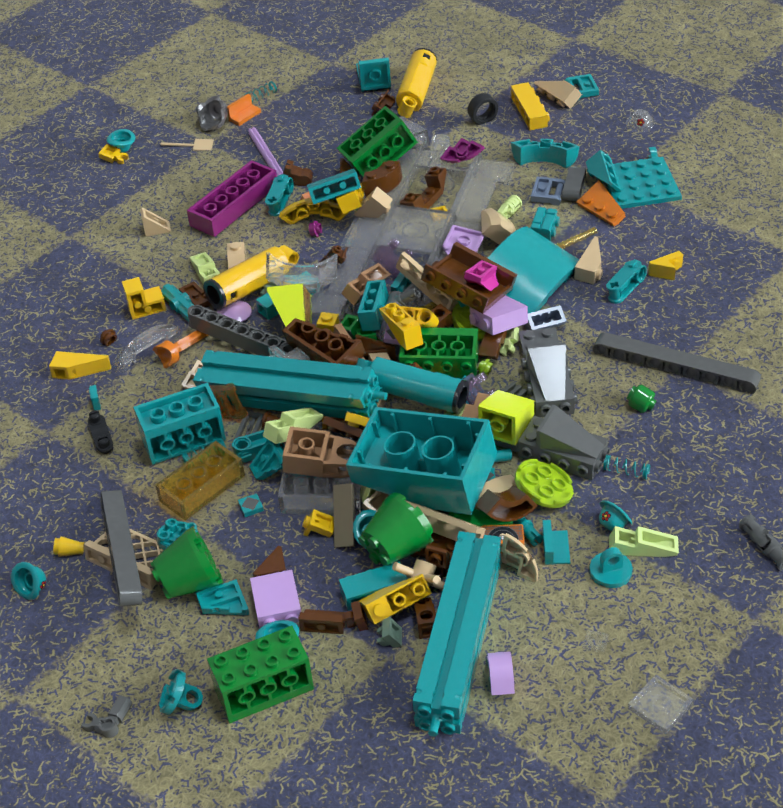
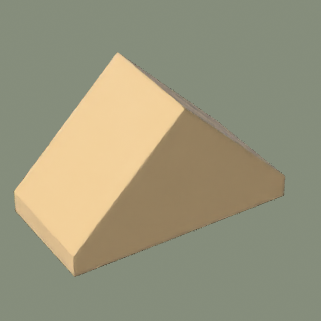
(153, 223)

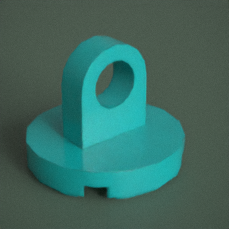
(611, 568)
(175, 694)

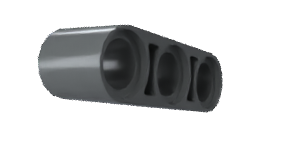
(573, 184)

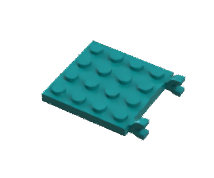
(644, 182)

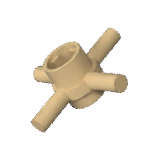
(421, 567)

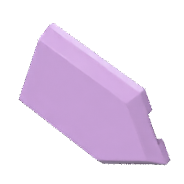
(469, 238)

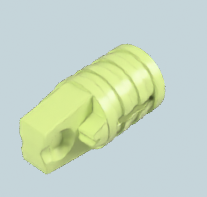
(510, 206)

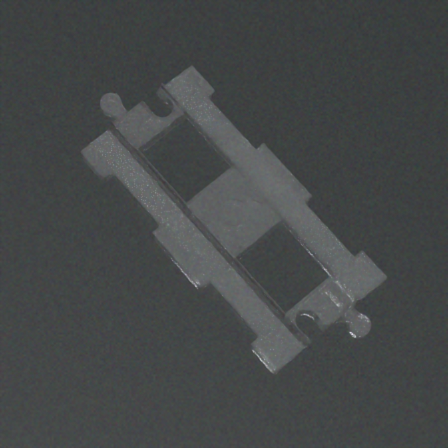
(415, 227)

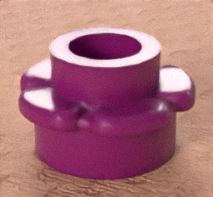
(315, 229)

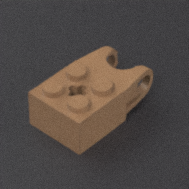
(316, 453)

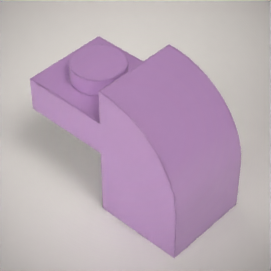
(500, 673)

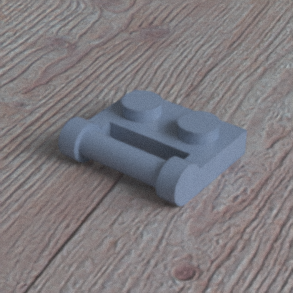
(542, 190)

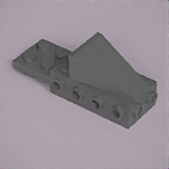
(547, 371)
(562, 442)

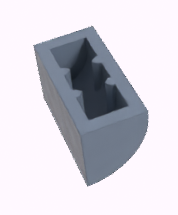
(546, 318)

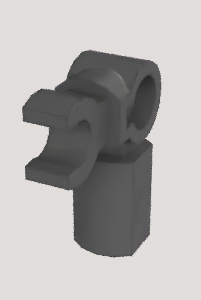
(109, 725)

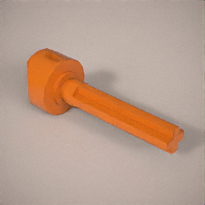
(169, 352)

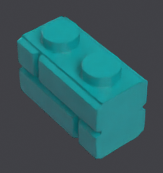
(545, 222)

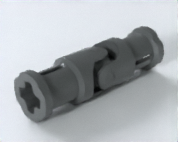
(766, 542)

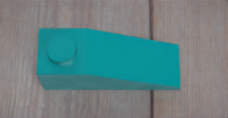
(602, 168)

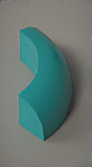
(544, 151)

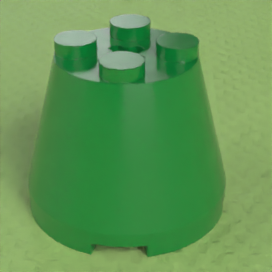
(396, 531)
(186, 566)

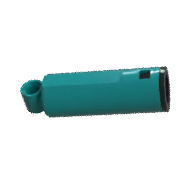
(419, 384)

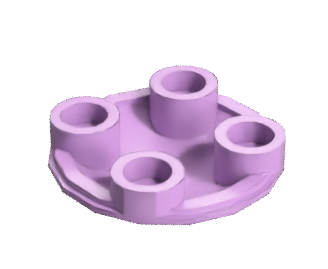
(238, 310)

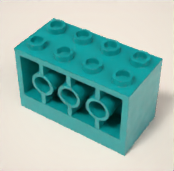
(179, 423)

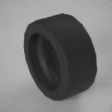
(479, 100)

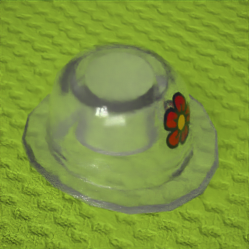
(640, 121)

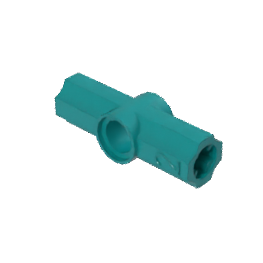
(178, 301)

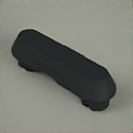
(100, 432)

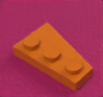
(602, 204)

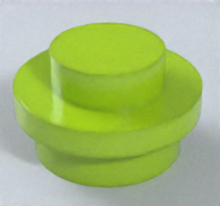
(485, 366)

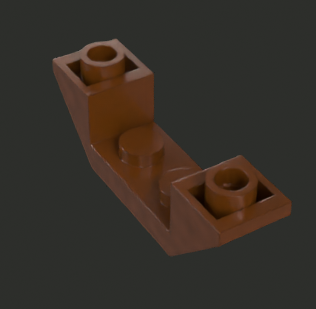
(435, 186)

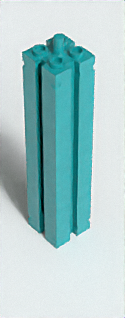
(293, 383)
(457, 634)

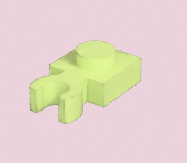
(511, 338)

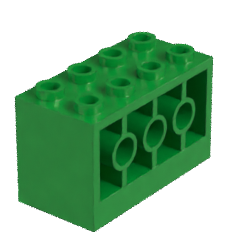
(377, 141)
(445, 351)
(260, 674)

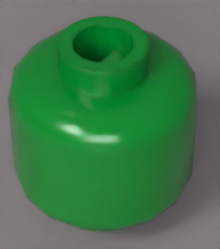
(641, 398)

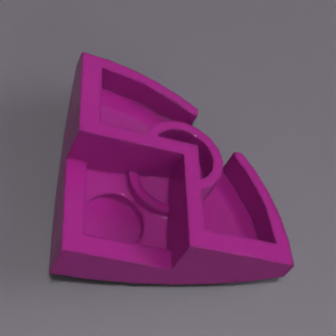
(462, 151)

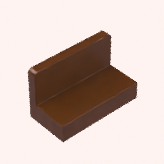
(322, 621)

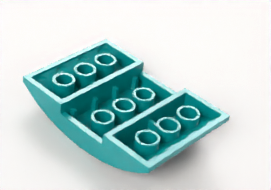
(539, 266)

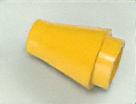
(66, 547)

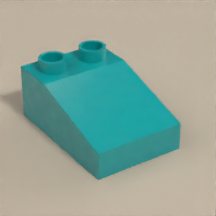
(425, 457)

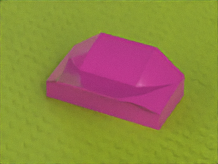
(482, 274)

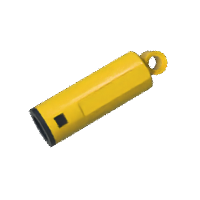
(416, 81)
(244, 277)

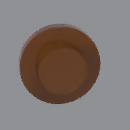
(108, 337)

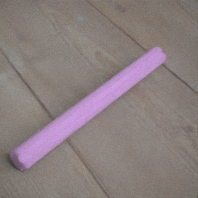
(264, 150)

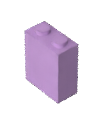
(501, 316)
(275, 597)

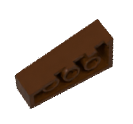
(322, 344)

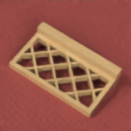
(100, 556)

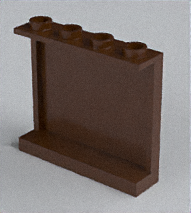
(449, 278)

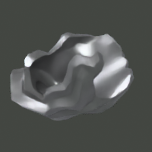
(212, 109)

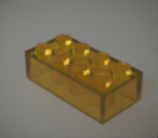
(200, 480)

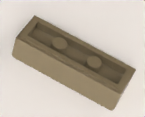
(344, 515)

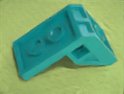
(374, 74)

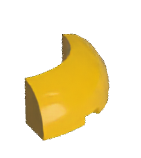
(305, 207)

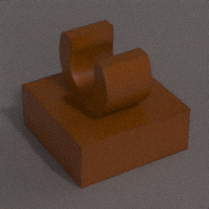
(356, 617)

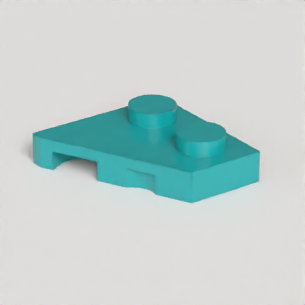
(267, 461)
(223, 599)

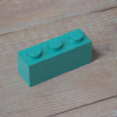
(333, 186)
(373, 298)
(364, 584)

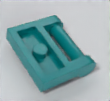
(586, 85)

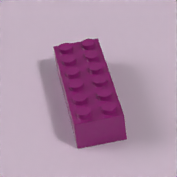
(231, 198)

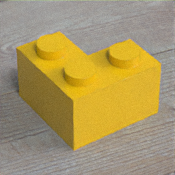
(141, 301)

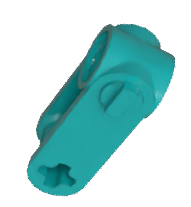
(279, 194)
(625, 281)
(248, 446)

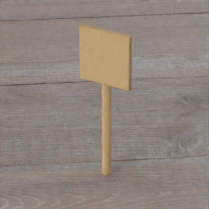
(199, 144)

